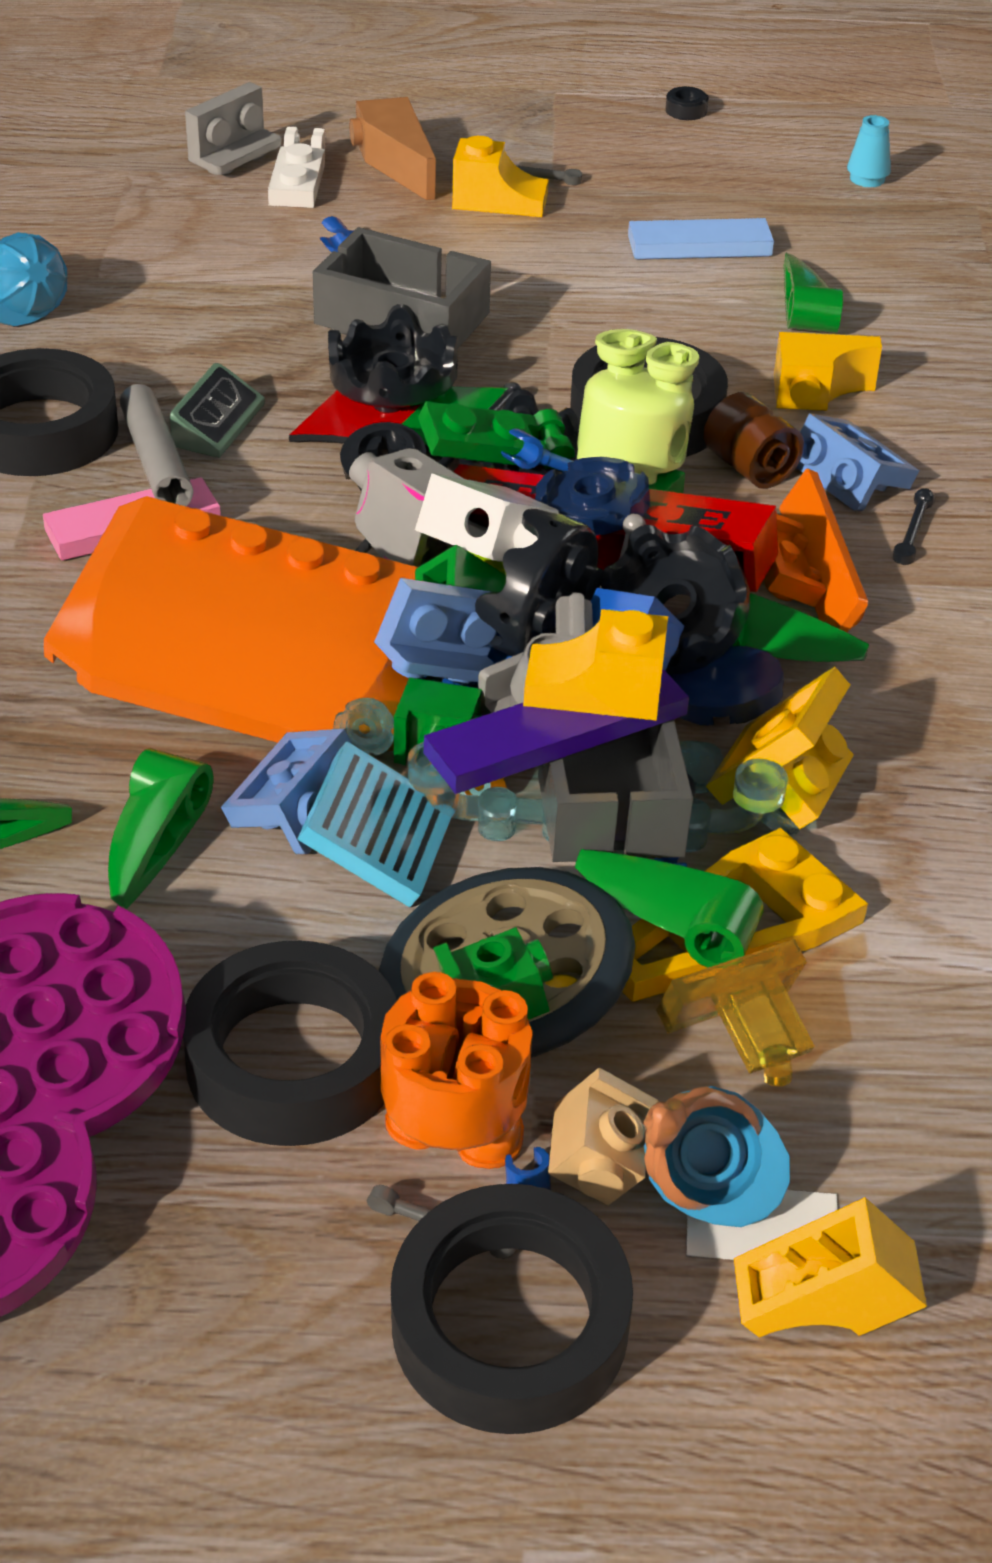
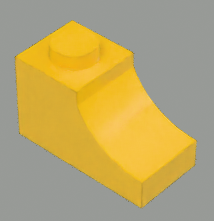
(492, 183)
(820, 367)
(604, 671)
(835, 1271)

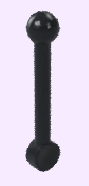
(905, 552)

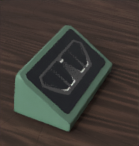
(214, 412)

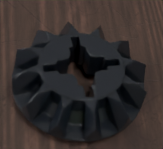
(377, 437)

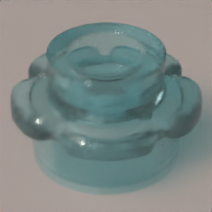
(373, 714)

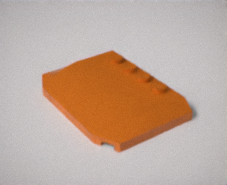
(228, 622)

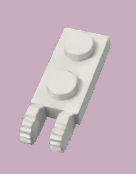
(298, 170)

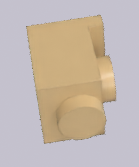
(600, 1136)

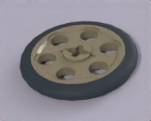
(550, 897)

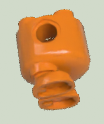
(457, 1068)

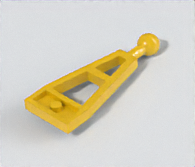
(787, 880)

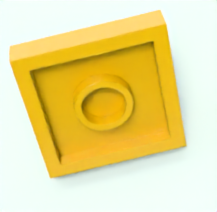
(799, 741)

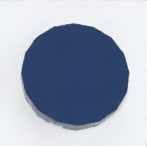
(596, 492)
(736, 685)

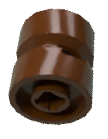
(753, 440)

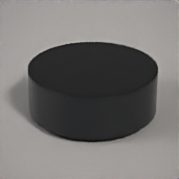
(686, 103)

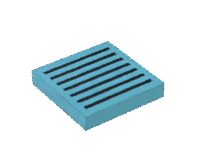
(375, 825)

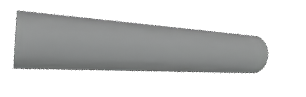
(155, 445)

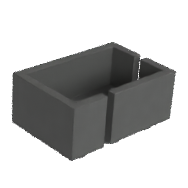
(383, 270)
(619, 797)

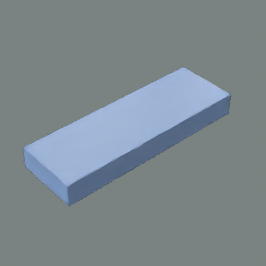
(700, 238)

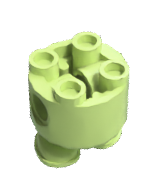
(637, 409)

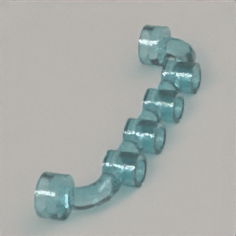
(757, 790)

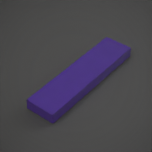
(532, 736)

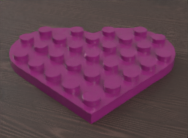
(83, 1043)

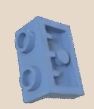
(851, 461)
(435, 632)
(286, 784)

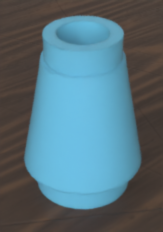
(871, 153)

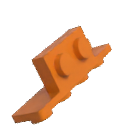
(814, 558)

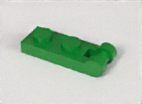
(484, 433)

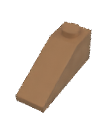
(395, 143)

